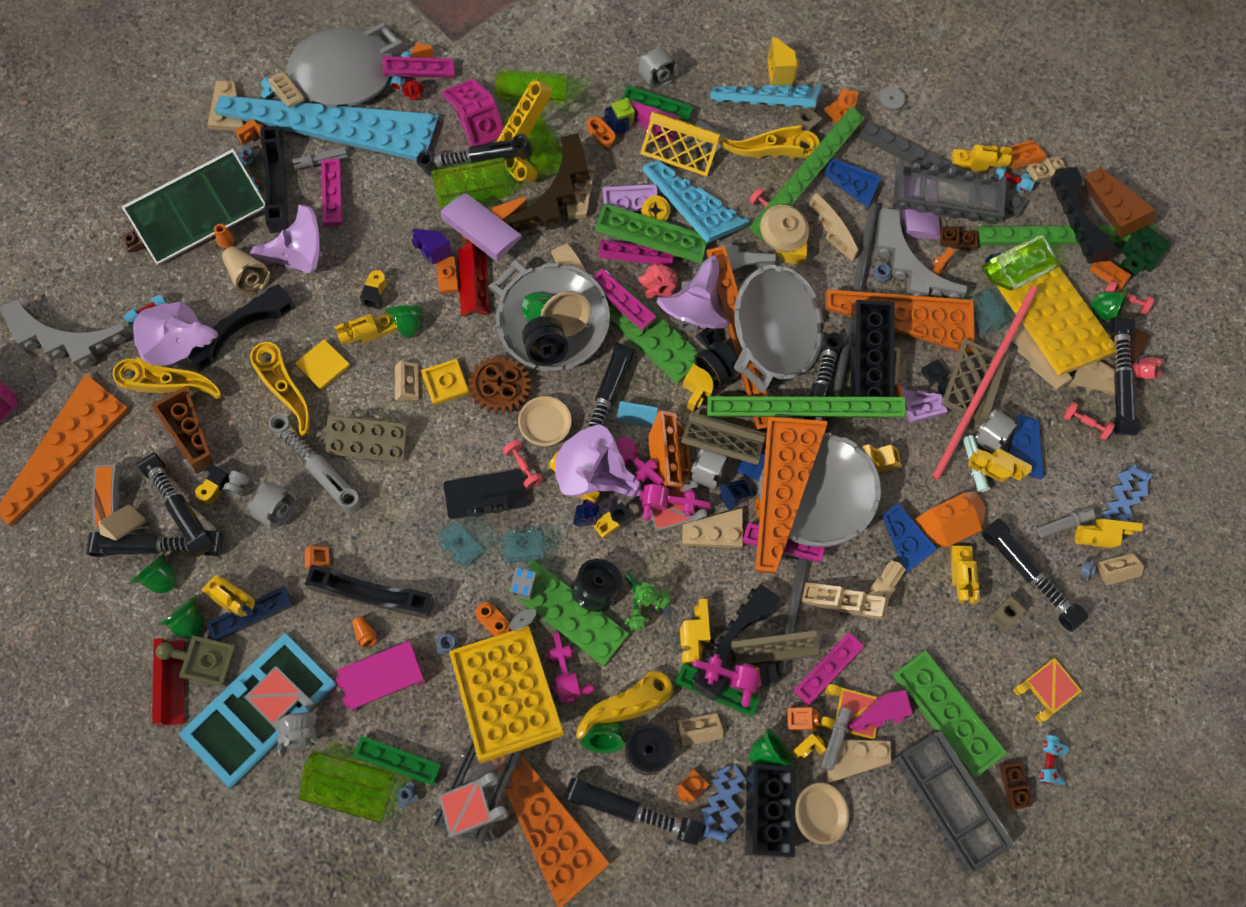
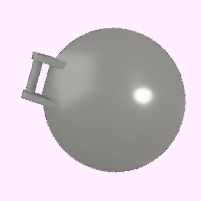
(342, 64)
(551, 280)
(777, 325)
(838, 495)

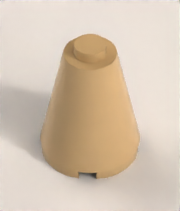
(245, 271)

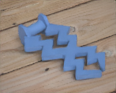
(1122, 502)
(725, 795)

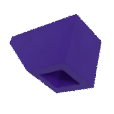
(432, 244)

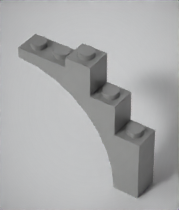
(740, 263)
(904, 265)
(56, 343)

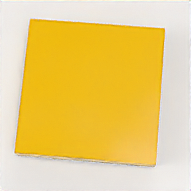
(322, 364)
(445, 382)

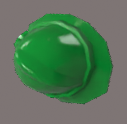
(1109, 304)
(533, 305)
(406, 318)
(157, 576)
(185, 620)
(604, 738)
(769, 751)

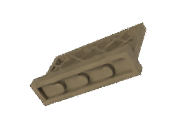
(985, 405)
(731, 435)
(776, 648)

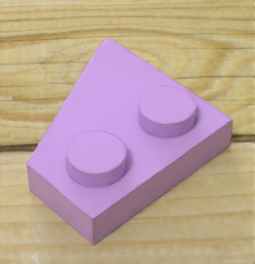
(922, 405)

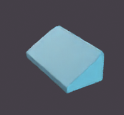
(636, 414)

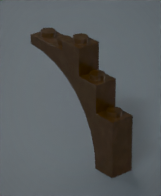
(560, 193)

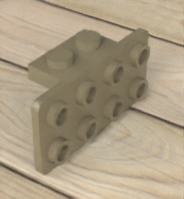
(366, 437)

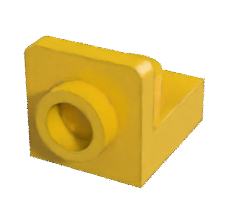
(805, 749)

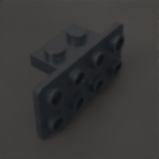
(485, 494)

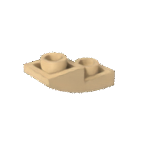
(1045, 170)
(566, 256)

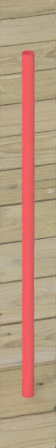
(984, 384)

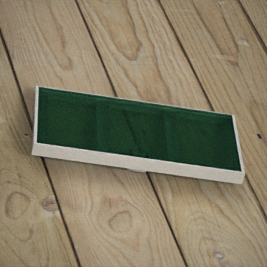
(191, 206)

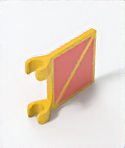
(1051, 686)
(853, 701)

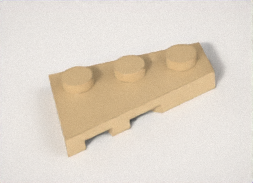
(219, 122)
(582, 191)
(1095, 377)
(715, 531)
(858, 757)

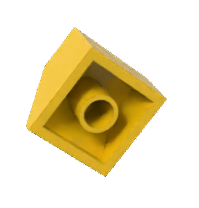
(781, 63)

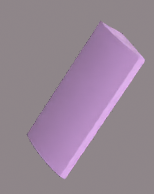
(920, 225)
(480, 226)

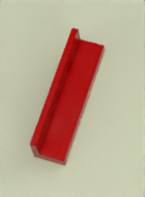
(473, 280)
(168, 687)

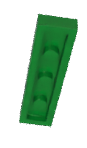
(655, 101)
(727, 696)
(397, 760)

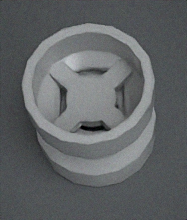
(236, 484)

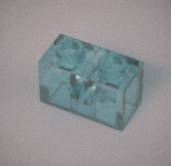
(988, 312)
(455, 534)
(514, 553)

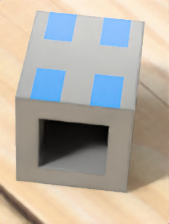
(523, 583)

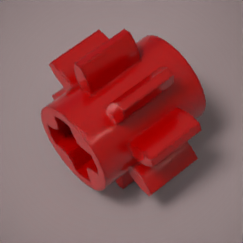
(413, 89)

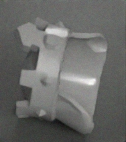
(296, 732)

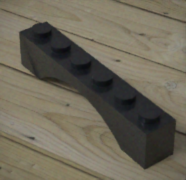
(276, 193)
(1094, 242)
(269, 305)
(346, 587)
(758, 609)

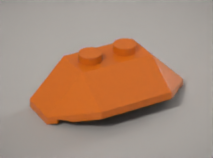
(668, 451)
(953, 519)

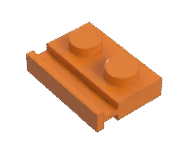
(1026, 154)

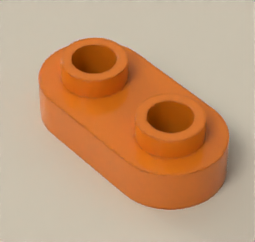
(602, 133)
(492, 619)

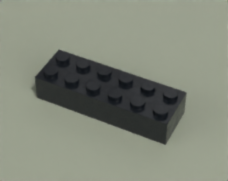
(872, 349)

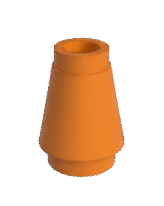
(223, 236)
(364, 633)

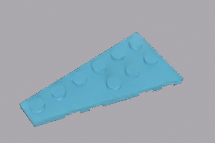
(770, 94)
(695, 205)

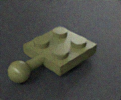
(203, 662)

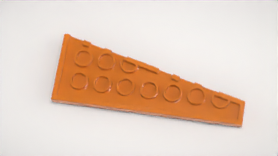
(925, 318)
(78, 427)
(787, 468)
(558, 842)

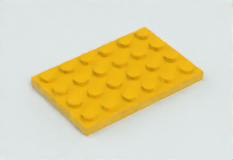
(1061, 323)
(505, 694)

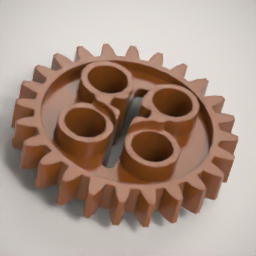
(501, 369)

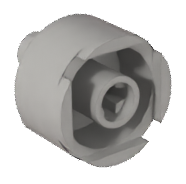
(657, 68)
(996, 431)
(710, 469)
(272, 505)

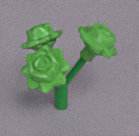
(645, 595)

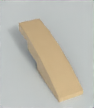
(832, 223)
(1039, 363)
(844, 601)

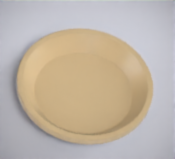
(784, 228)
(570, 309)
(544, 421)
(821, 813)

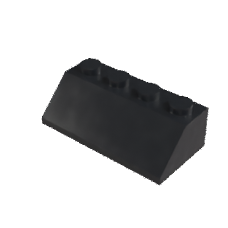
(770, 811)

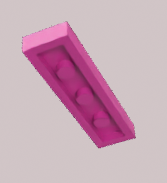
(418, 67)
(331, 192)
(633, 253)
(624, 301)
(792, 548)
(828, 668)

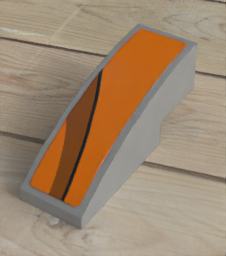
(105, 492)

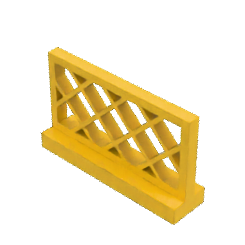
(685, 128)

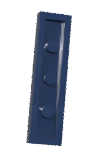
(264, 608)

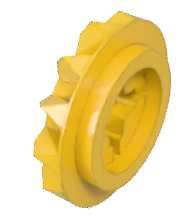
(660, 203)

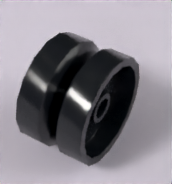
(545, 341)
(718, 362)
(597, 585)
(644, 762)

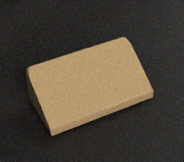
(406, 381)
(121, 522)
(1120, 568)
(700, 729)

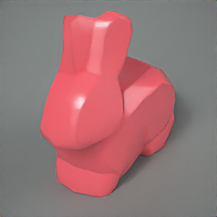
(1147, 368)

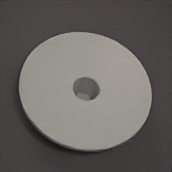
(892, 98)
(523, 619)

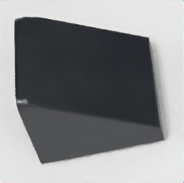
(708, 336)

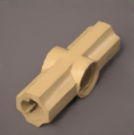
(885, 584)

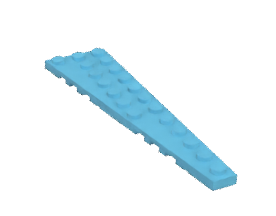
(371, 129)

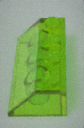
(514, 84)
(547, 151)
(480, 180)
(1021, 264)
(346, 786)

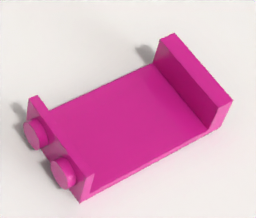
(379, 675)

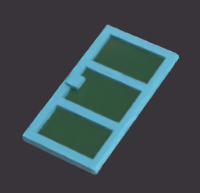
(232, 732)

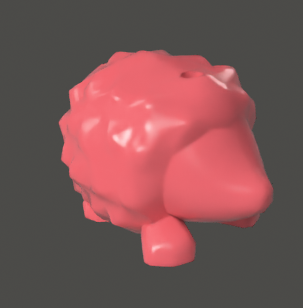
(659, 280)

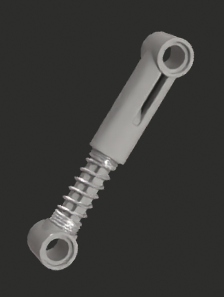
(316, 464)

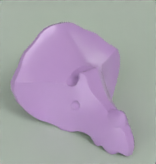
(295, 246)
(699, 299)
(169, 333)
(593, 464)

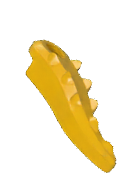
(777, 142)
(160, 379)
(279, 382)
(630, 704)

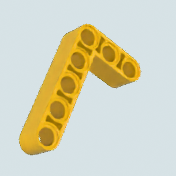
(522, 122)

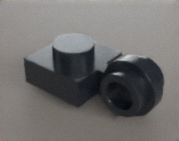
(936, 373)

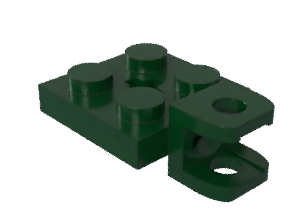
(1137, 257)

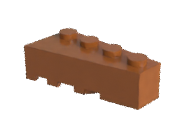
(1118, 203)
(182, 424)

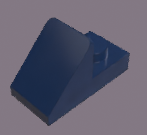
(735, 493)

